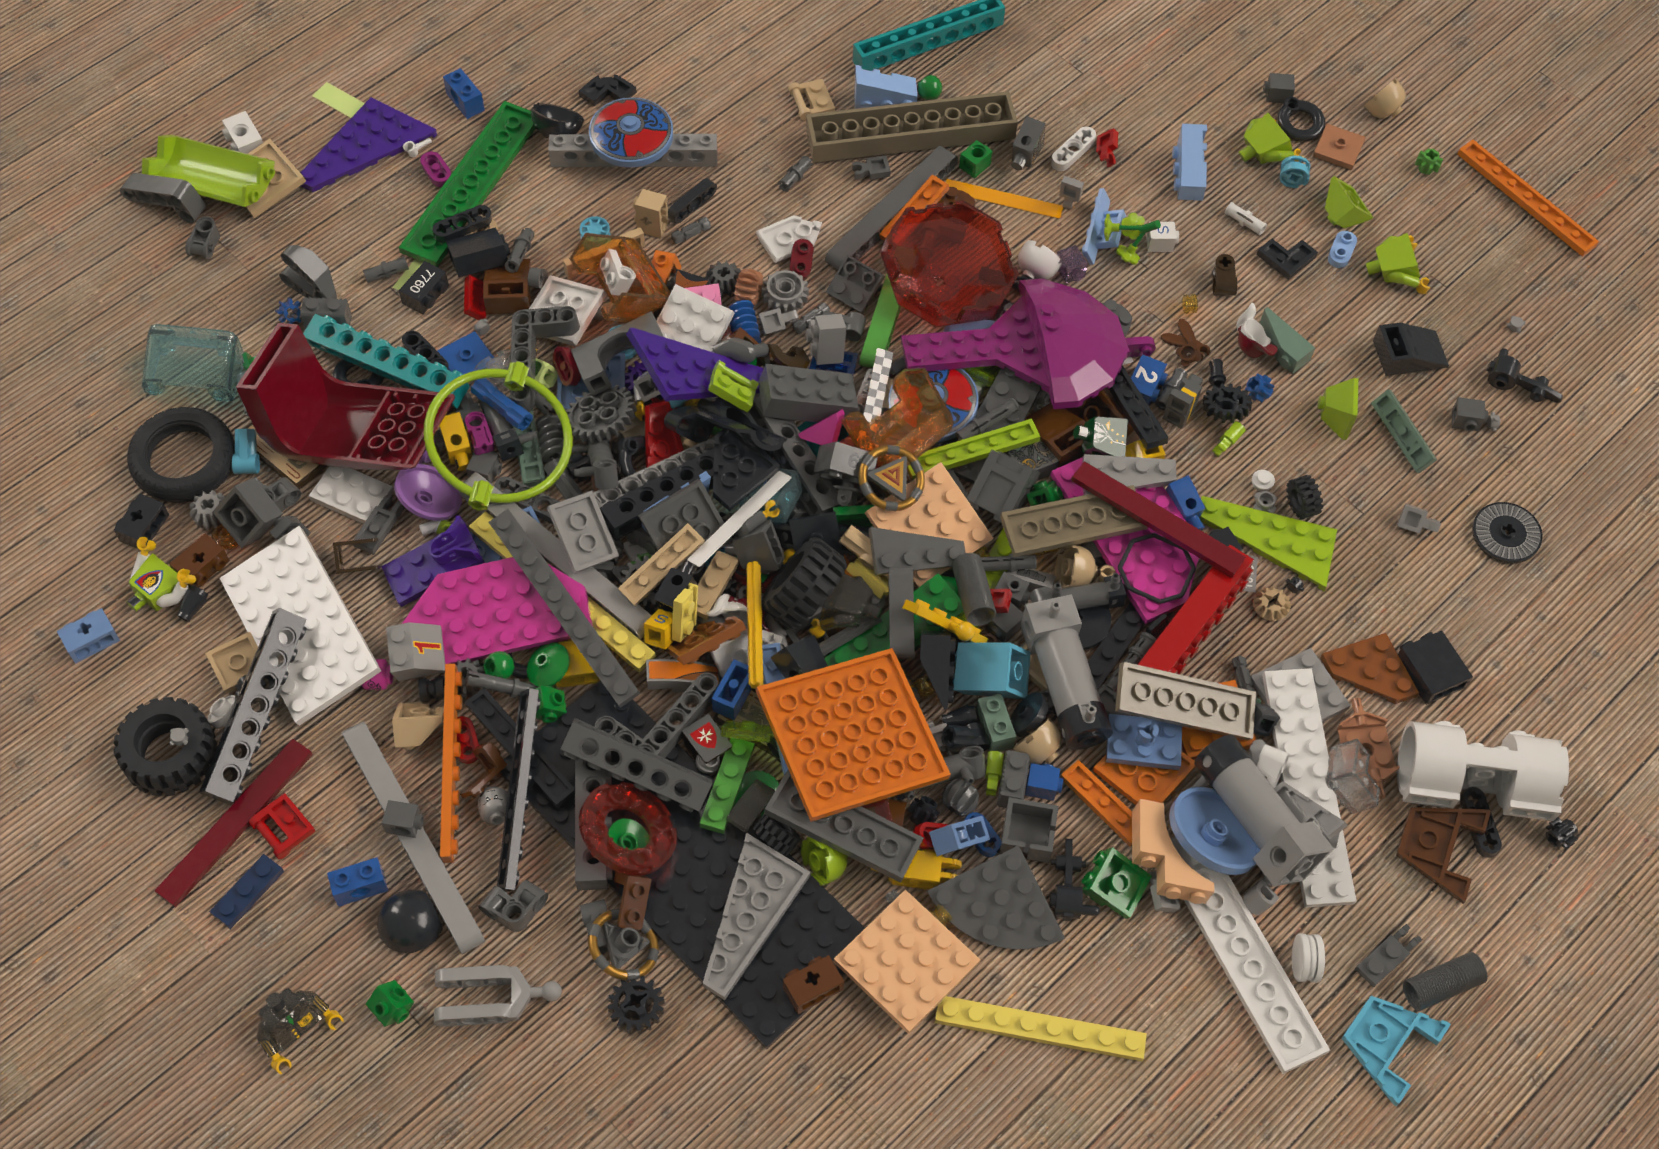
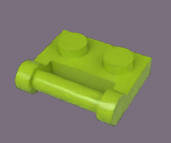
(732, 386)

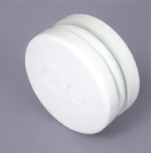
(1308, 958)

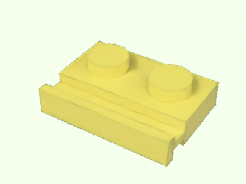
(877, 583)
(684, 612)

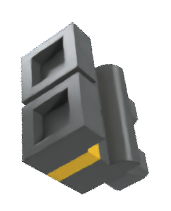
(1183, 401)

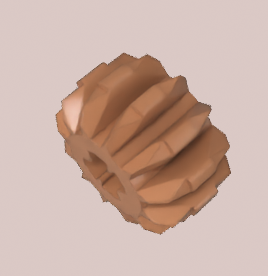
(749, 286)

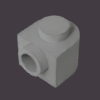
(1256, 901)

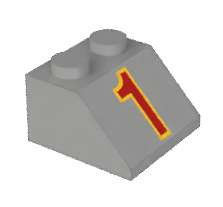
(415, 650)

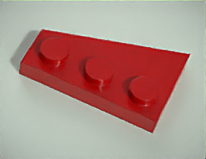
(660, 441)

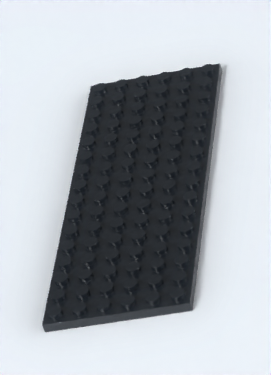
(694, 884)

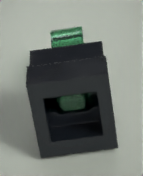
(1264, 719)

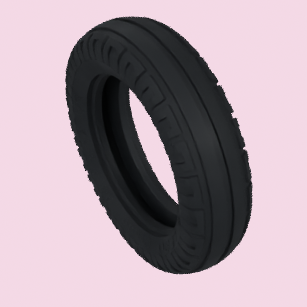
(169, 423)

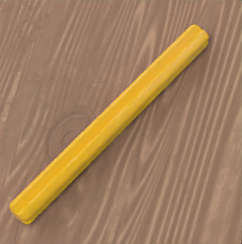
(754, 622)

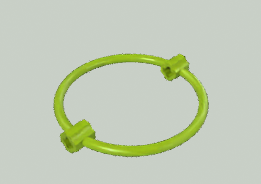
(482, 490)

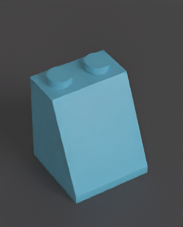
(992, 670)

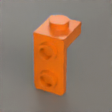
(665, 264)

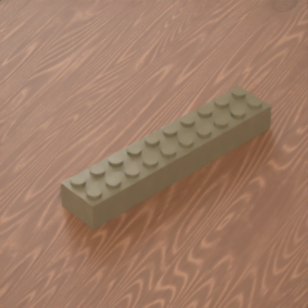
(911, 126)

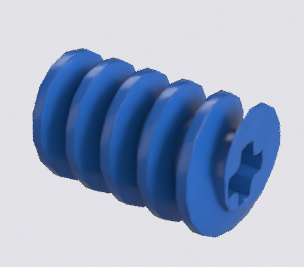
(745, 318)

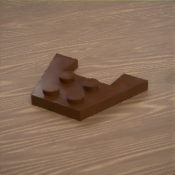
(1430, 840)

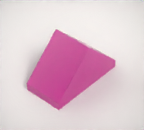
(824, 431)

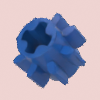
(285, 315)
(1259, 387)

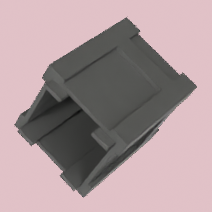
(1002, 484)

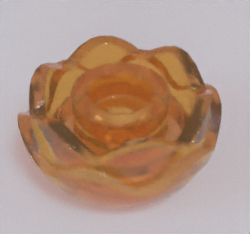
(219, 536)

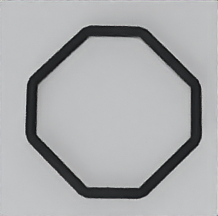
(1143, 594)

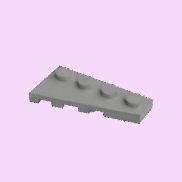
(1135, 470)

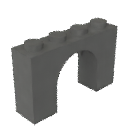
(595, 354)

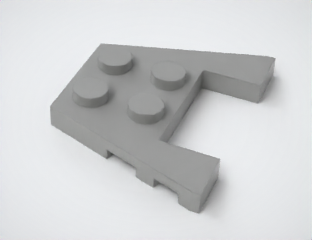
(1308, 810)

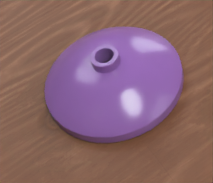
(427, 493)

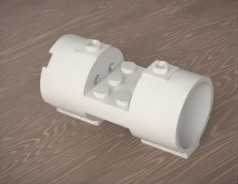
(1522, 772)

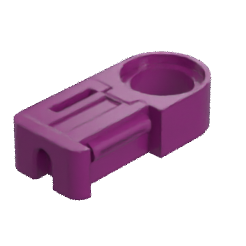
(480, 435)

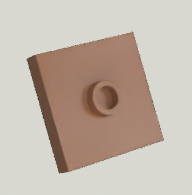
(1339, 146)

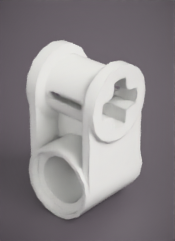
(1272, 763)

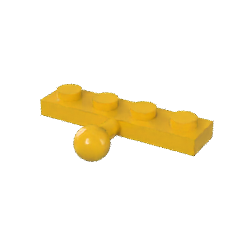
(964, 630)

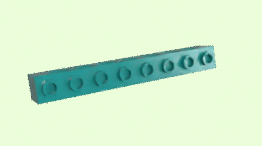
(928, 34)
(318, 336)

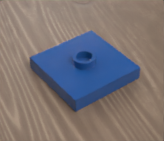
(465, 353)

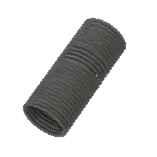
(973, 589)
(1443, 981)

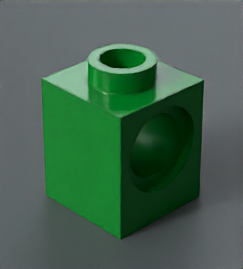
(975, 159)

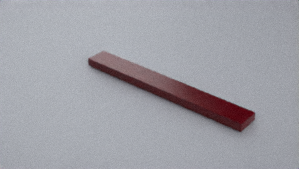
(1158, 519)
(233, 823)

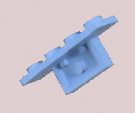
(1095, 233)

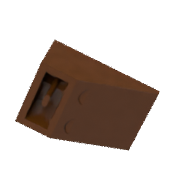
(507, 291)
(1056, 432)

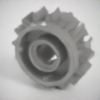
(785, 291)

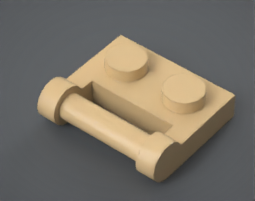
(816, 94)

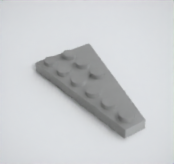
(755, 904)

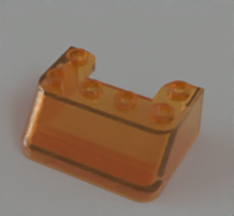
(647, 290)
(911, 423)

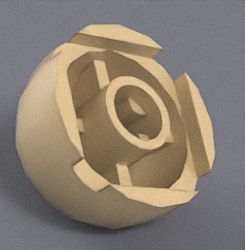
(1387, 101)
(1075, 567)
(1041, 743)

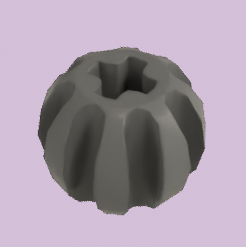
(960, 797)

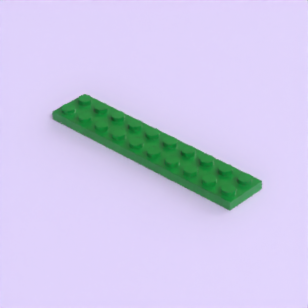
(471, 180)

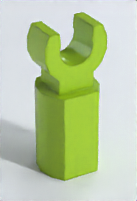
(1229, 438)
(993, 771)

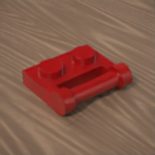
(290, 822)

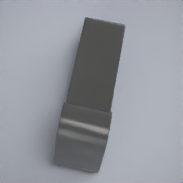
(164, 192)
(900, 620)

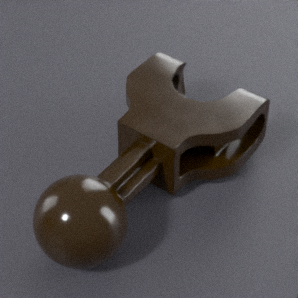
(793, 358)

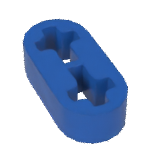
(987, 852)

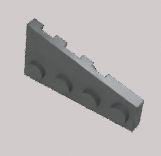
(911, 550)

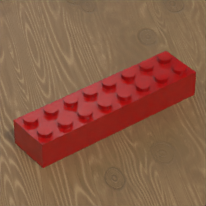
(1196, 618)

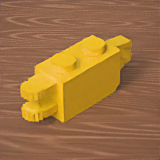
(926, 870)

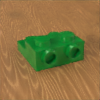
(1115, 882)

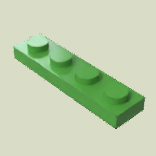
(727, 785)

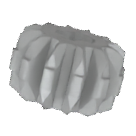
(203, 509)

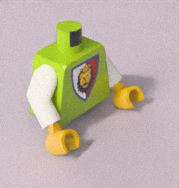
(156, 581)

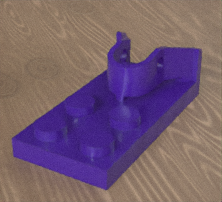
(415, 570)

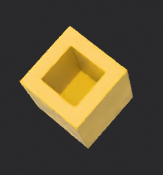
(659, 629)

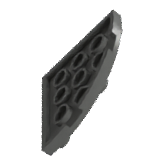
(1000, 904)

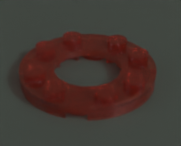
(644, 804)

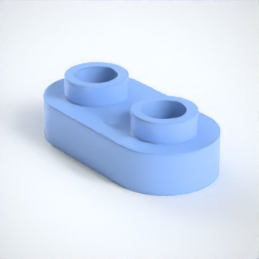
(1342, 249)

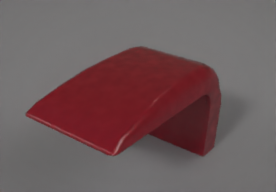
(344, 421)

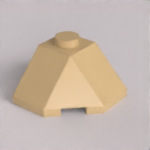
(414, 723)

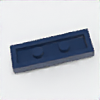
(246, 891)

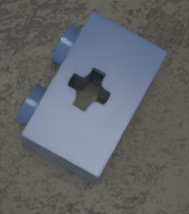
(88, 635)
(959, 835)

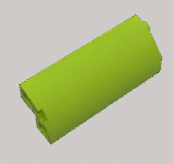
(211, 169)

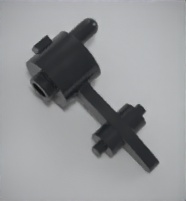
(1505, 373)
(1067, 898)

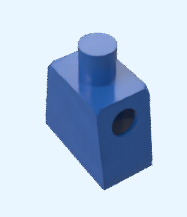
(1187, 500)

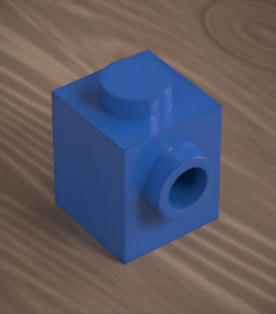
(1043, 781)

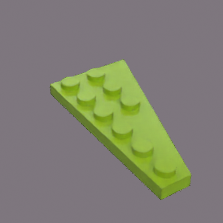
(1278, 538)

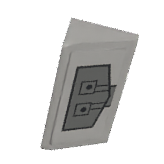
(1036, 578)

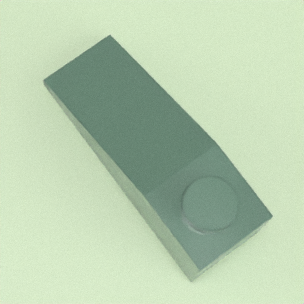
(1292, 348)

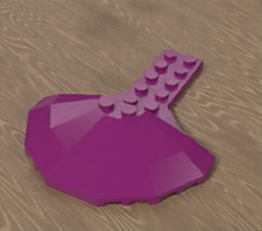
(1046, 337)

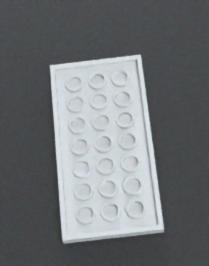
(332, 653)

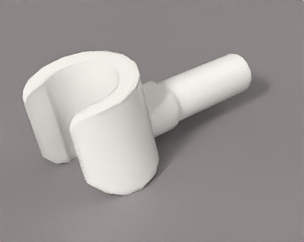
(412, 148)

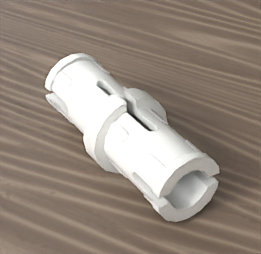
(1234, 211)

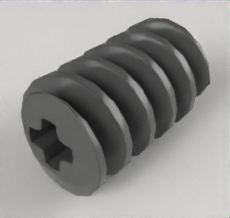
(550, 437)

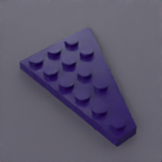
(367, 137)
(682, 369)

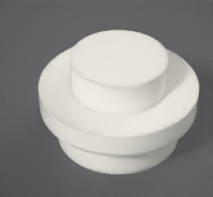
(1263, 480)

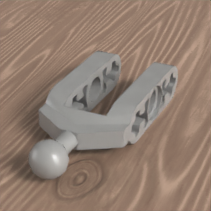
(489, 1013)

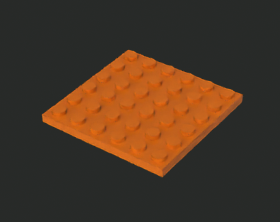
(852, 734)

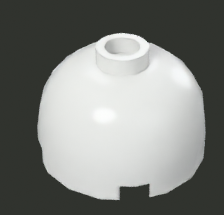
(1037, 261)

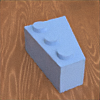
(879, 89)
(1190, 163)

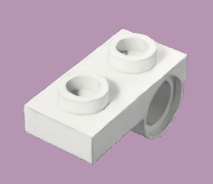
(617, 277)

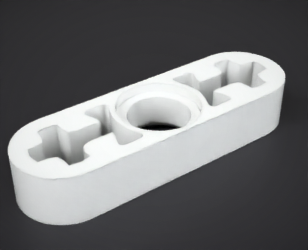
(1070, 156)

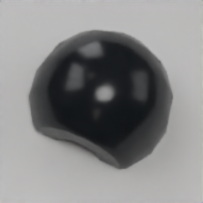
(555, 119)
(408, 921)

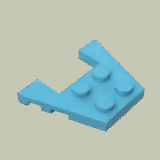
(1379, 1035)

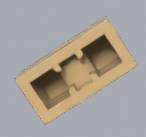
(651, 213)

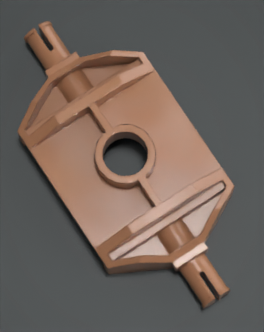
(1373, 735)

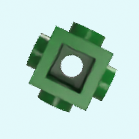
(1044, 493)
(551, 704)
(390, 1003)

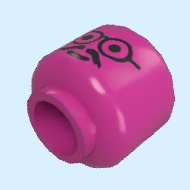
(382, 679)

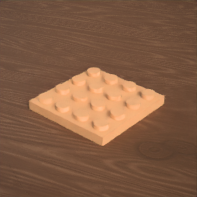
(938, 513)
(906, 961)

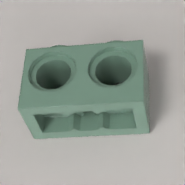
(996, 722)

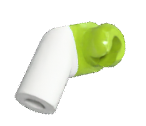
(434, 526)

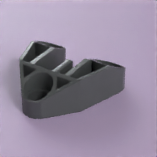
(307, 273)

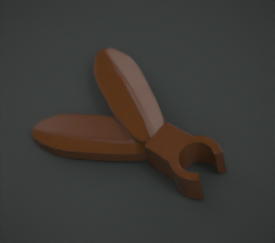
(1187, 336)

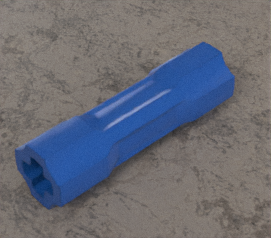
(502, 404)

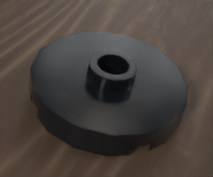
(1029, 714)

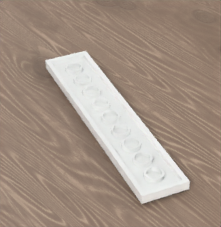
(1302, 736)
(1255, 972)

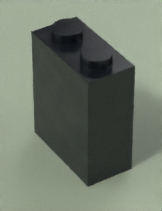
(478, 252)
(1434, 666)

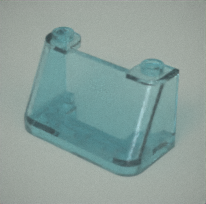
(192, 359)

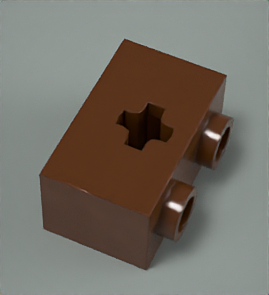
(202, 559)
(804, 994)

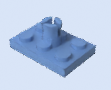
(1144, 742)

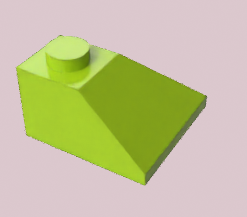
(1345, 205)
(1340, 406)

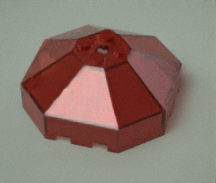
(954, 246)

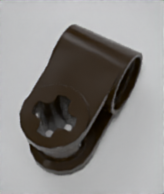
(1224, 276)

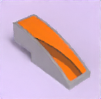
(675, 675)

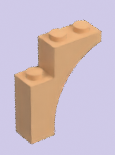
(1155, 849)

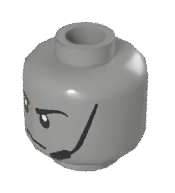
(492, 805)

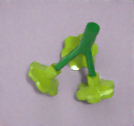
(1134, 228)

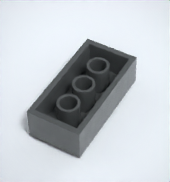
(805, 393)

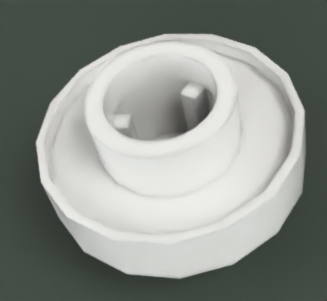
(221, 711)

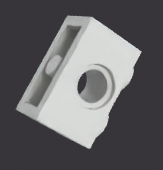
(241, 133)

